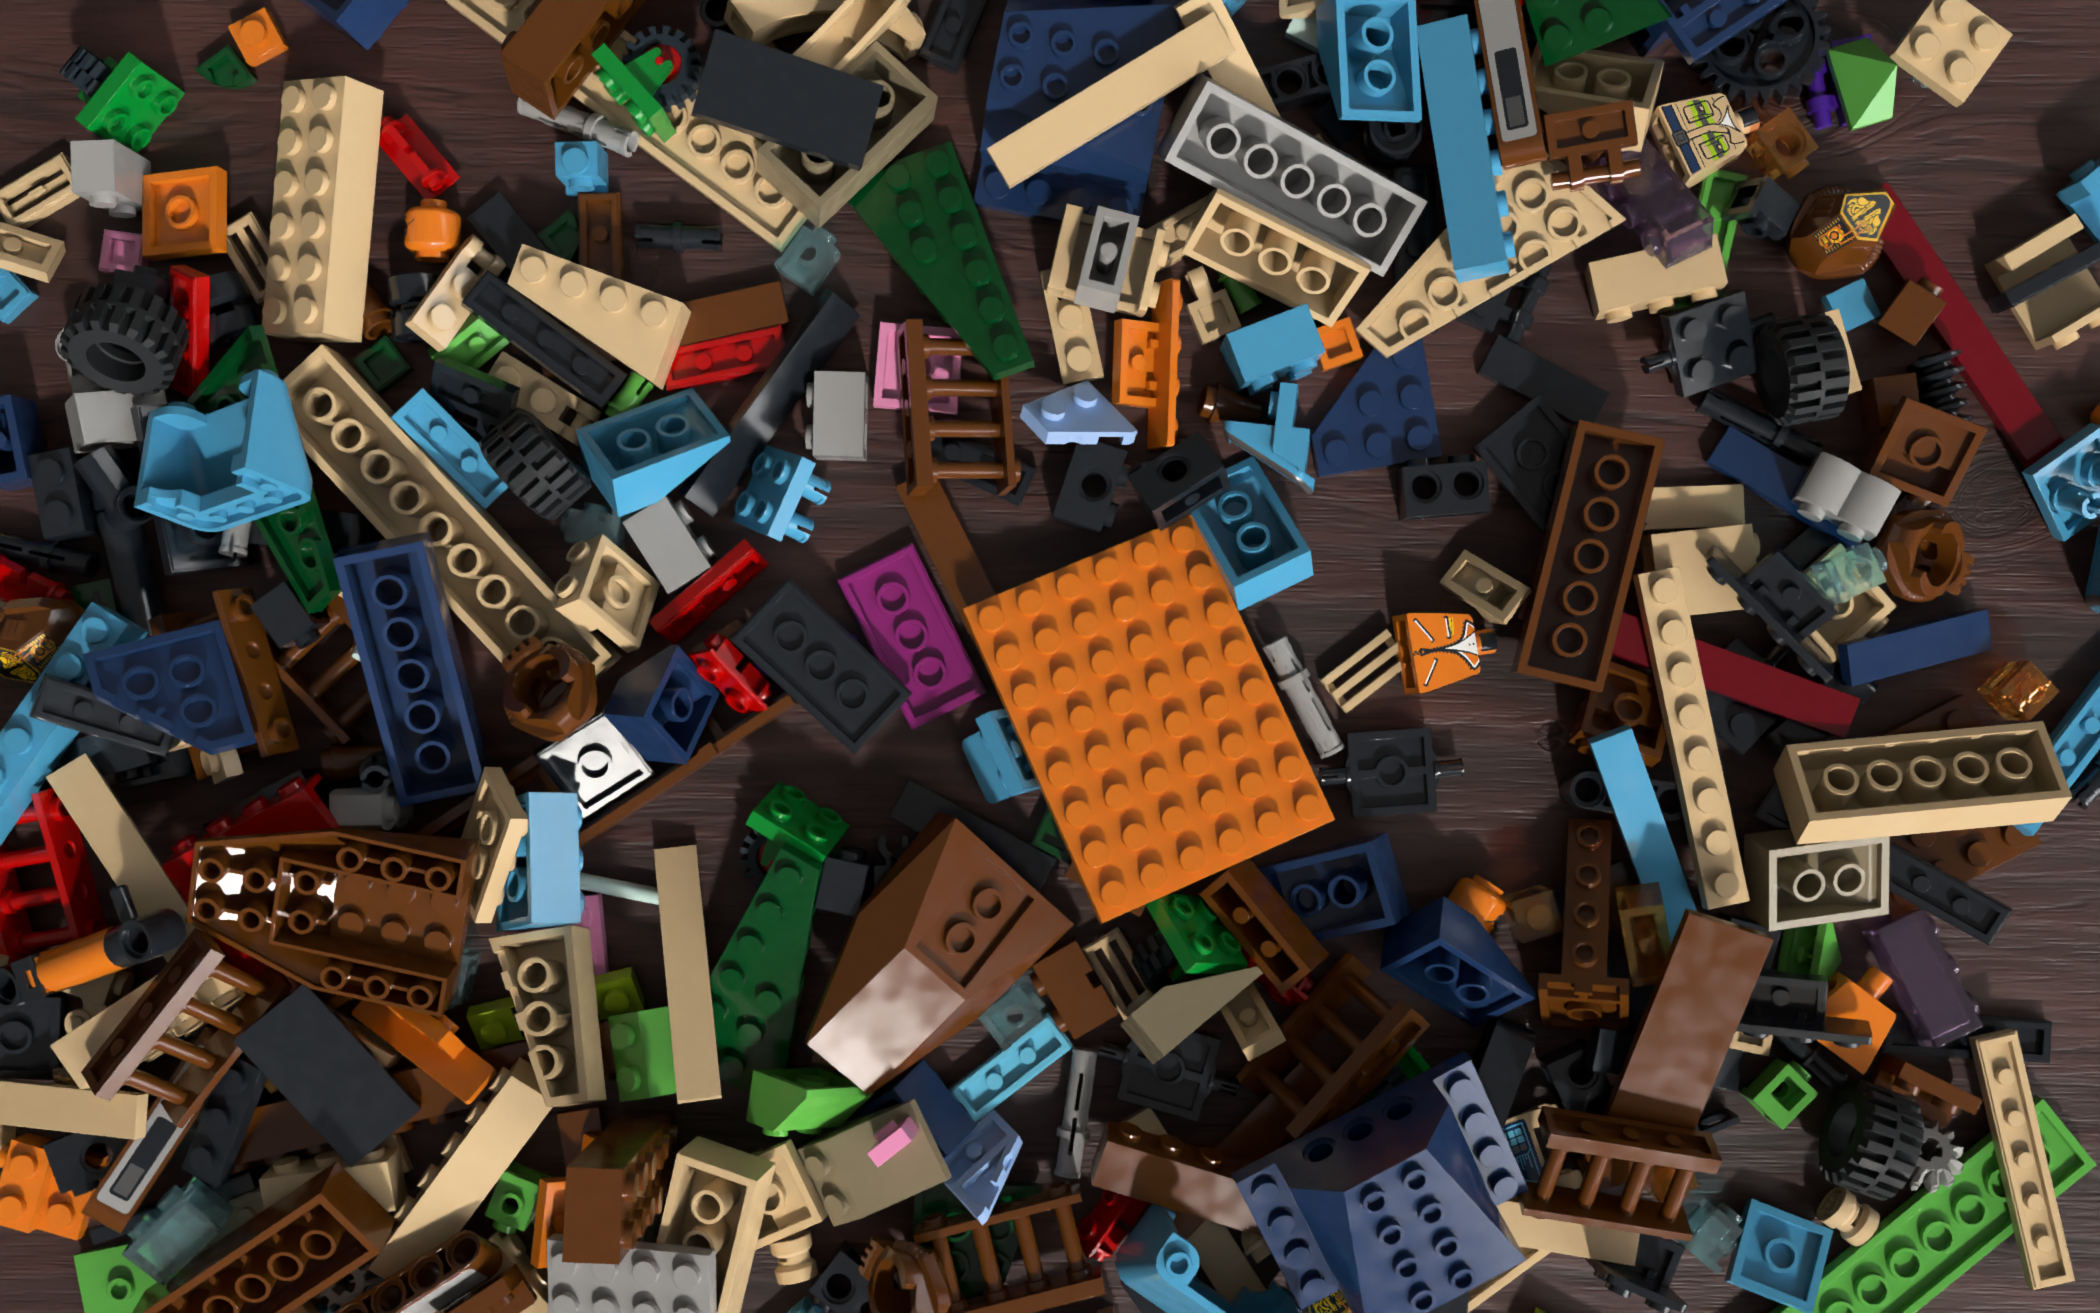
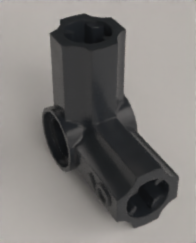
(111, 485)

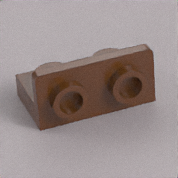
(1935, 1097)
(502, 1294)

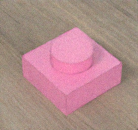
(891, 1139)

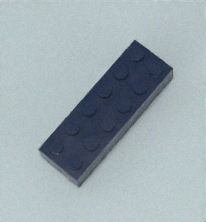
(412, 667)

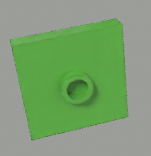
(110, 1280)

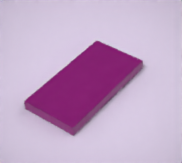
(912, 634)

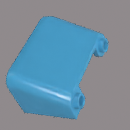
(226, 463)
(1164, 1267)

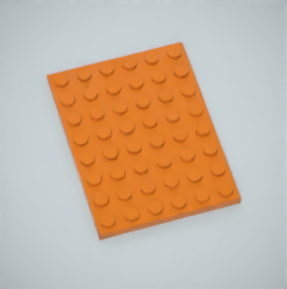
(1147, 717)

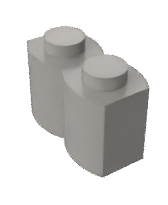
(1845, 497)
(368, 811)

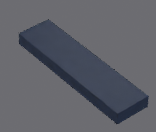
(1765, 475)
(1914, 646)

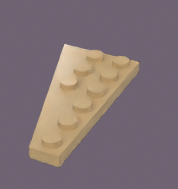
(1543, 230)

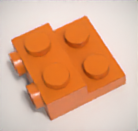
(31, 1194)

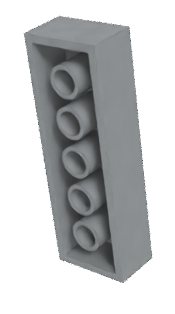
(1290, 173)

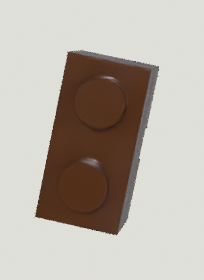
(1077, 999)

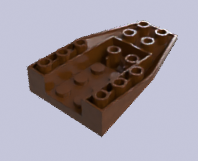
(343, 909)
(929, 954)

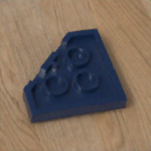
(1380, 417)
(177, 685)

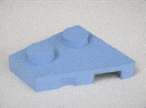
(1076, 416)
(983, 1164)

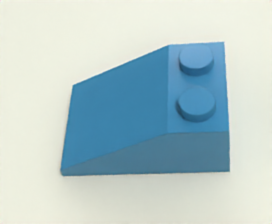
(1371, 58)
(650, 449)
(1253, 537)

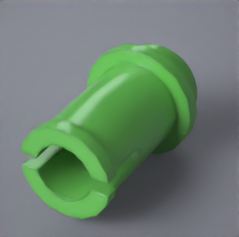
(1242, 296)
(629, 395)

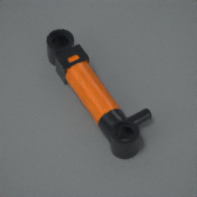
(95, 955)

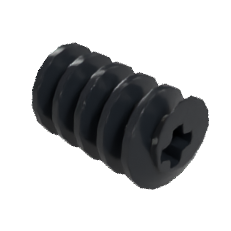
(1938, 383)

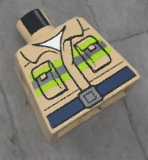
(1701, 135)

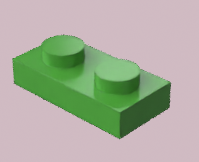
(472, 344)

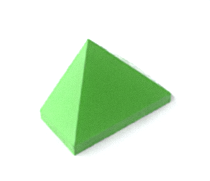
(1863, 82)
(1810, 950)

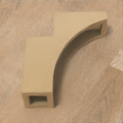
(773, 19)
(850, 31)

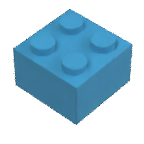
(1271, 350)

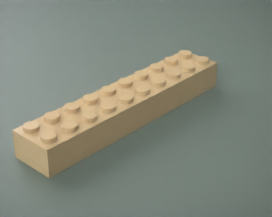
(408, 493)

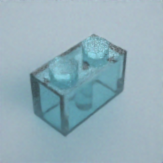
(177, 1231)

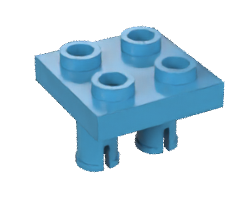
(2068, 483)
(775, 492)

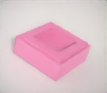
(121, 251)

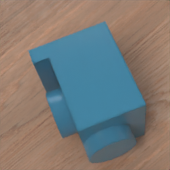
(582, 166)

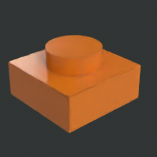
(258, 37)
(1339, 344)

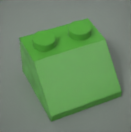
(643, 1054)
(801, 1100)

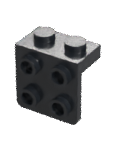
(1649, 1277)

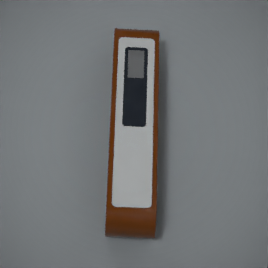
(1510, 82)
(141, 1160)
(433, 1278)

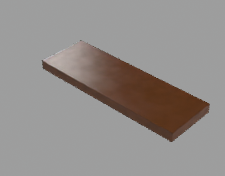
(1689, 1021)

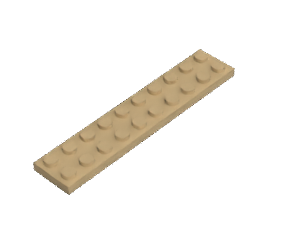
(699, 152)

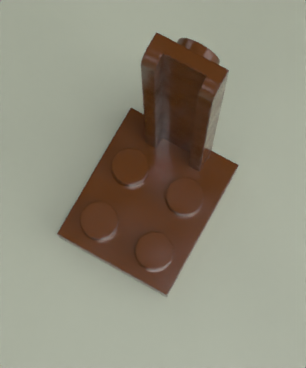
(1583, 991)

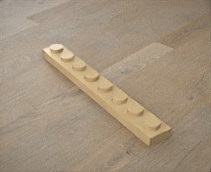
(1691, 738)

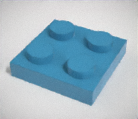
(1779, 1256)

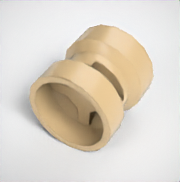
(1853, 1220)
(794, 1258)

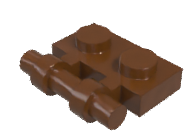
(1587, 132)

